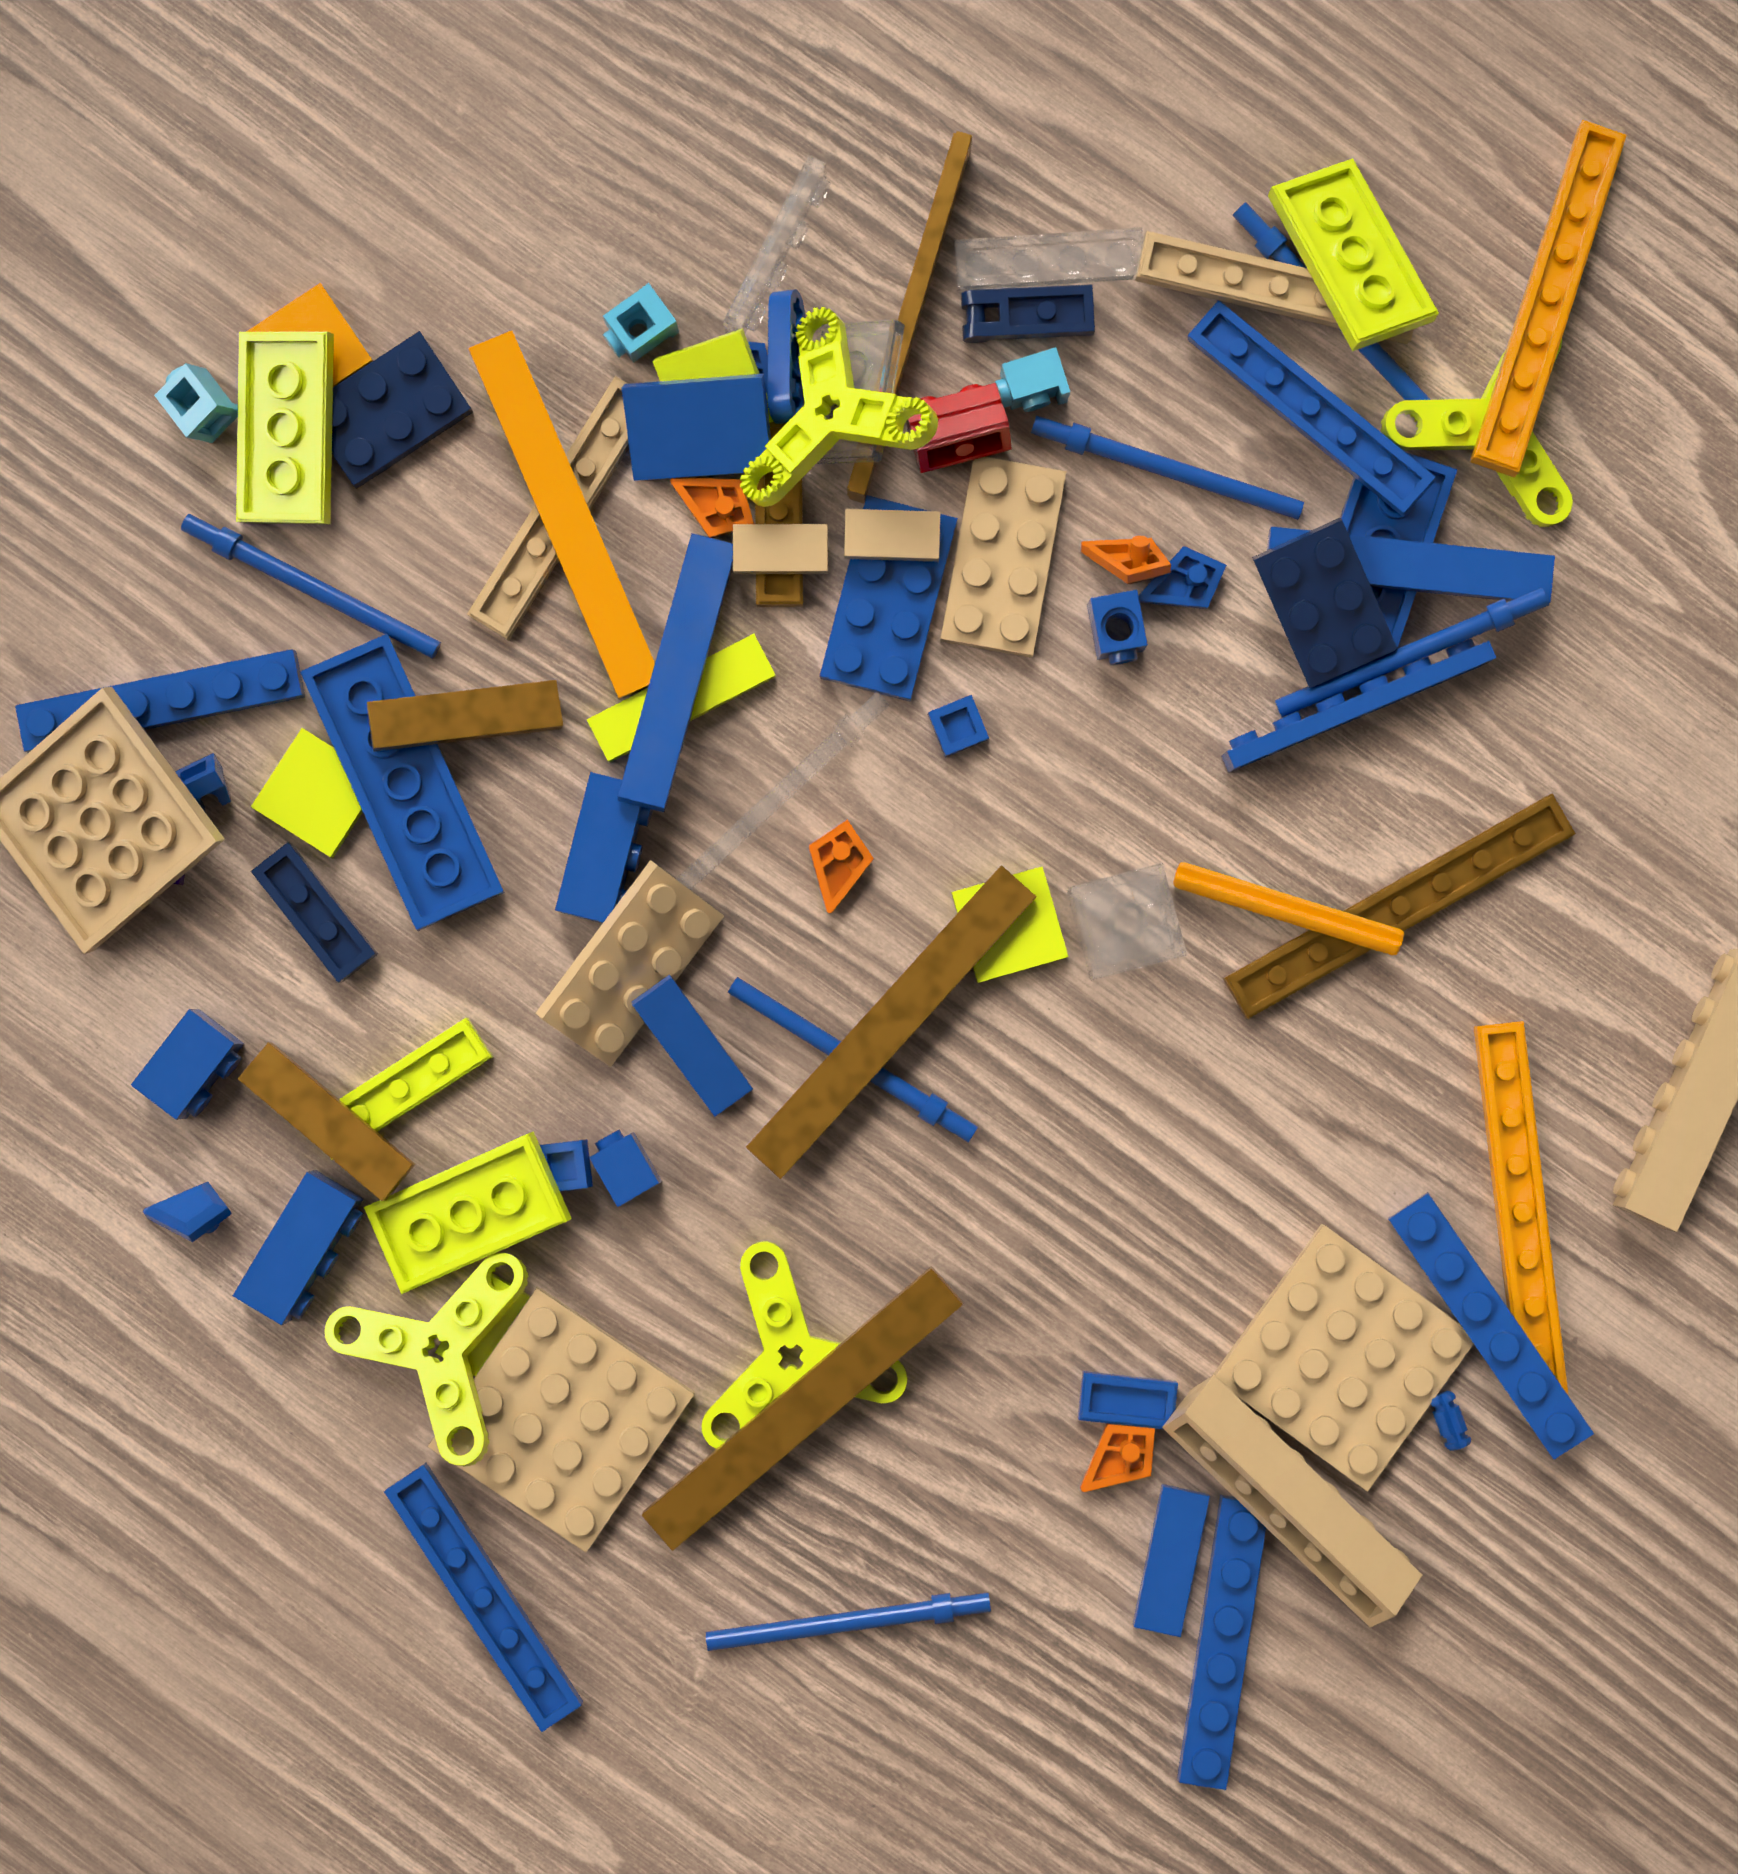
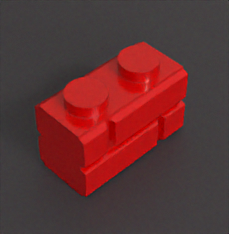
(968, 428)

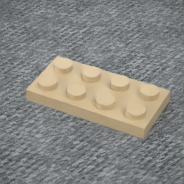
(1003, 556)
(639, 944)

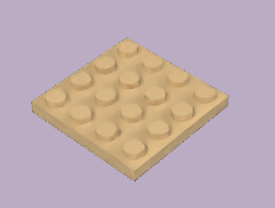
(101, 820)
(1344, 1357)
(568, 1418)

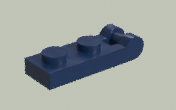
(1029, 313)

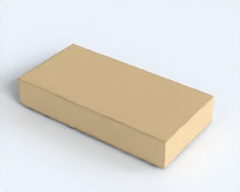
(892, 535)
(780, 548)

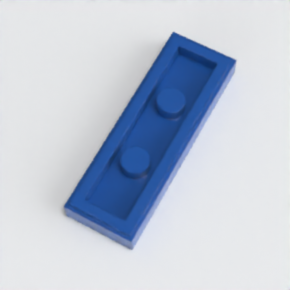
(692, 1045)
(1171, 1560)

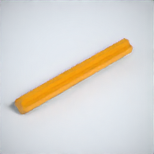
(1288, 908)

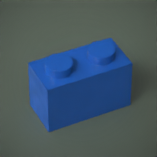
(189, 1065)

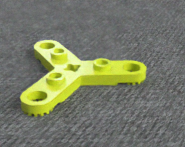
(860, 414)
(1456, 426)
(779, 1324)
(406, 1342)

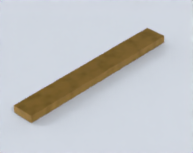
(921, 279)
(1404, 903)
(890, 1022)
(802, 1408)

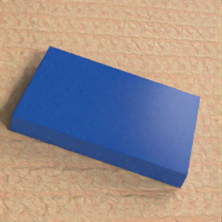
(696, 425)

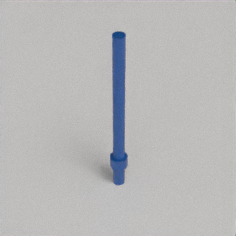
(1272, 244)
(1080, 439)
(230, 545)
(1498, 617)
(931, 1107)
(940, 1609)

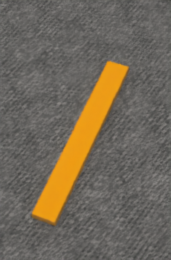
(1548, 299)
(564, 513)
(1519, 1188)

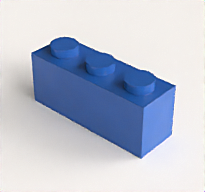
(601, 851)
(300, 1248)

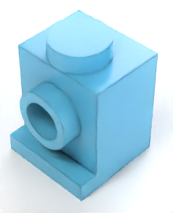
(640, 308)
(1033, 381)
(197, 403)

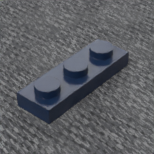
(314, 912)

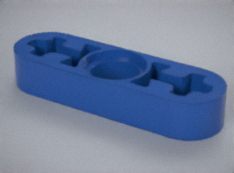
(784, 377)

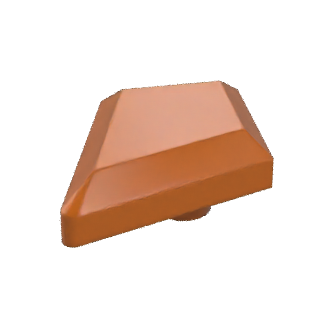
(714, 503)
(1128, 559)
(839, 862)
(1120, 1457)

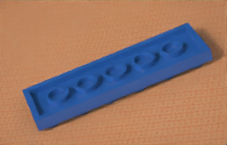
(403, 790)

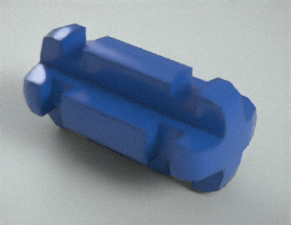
(1450, 1421)

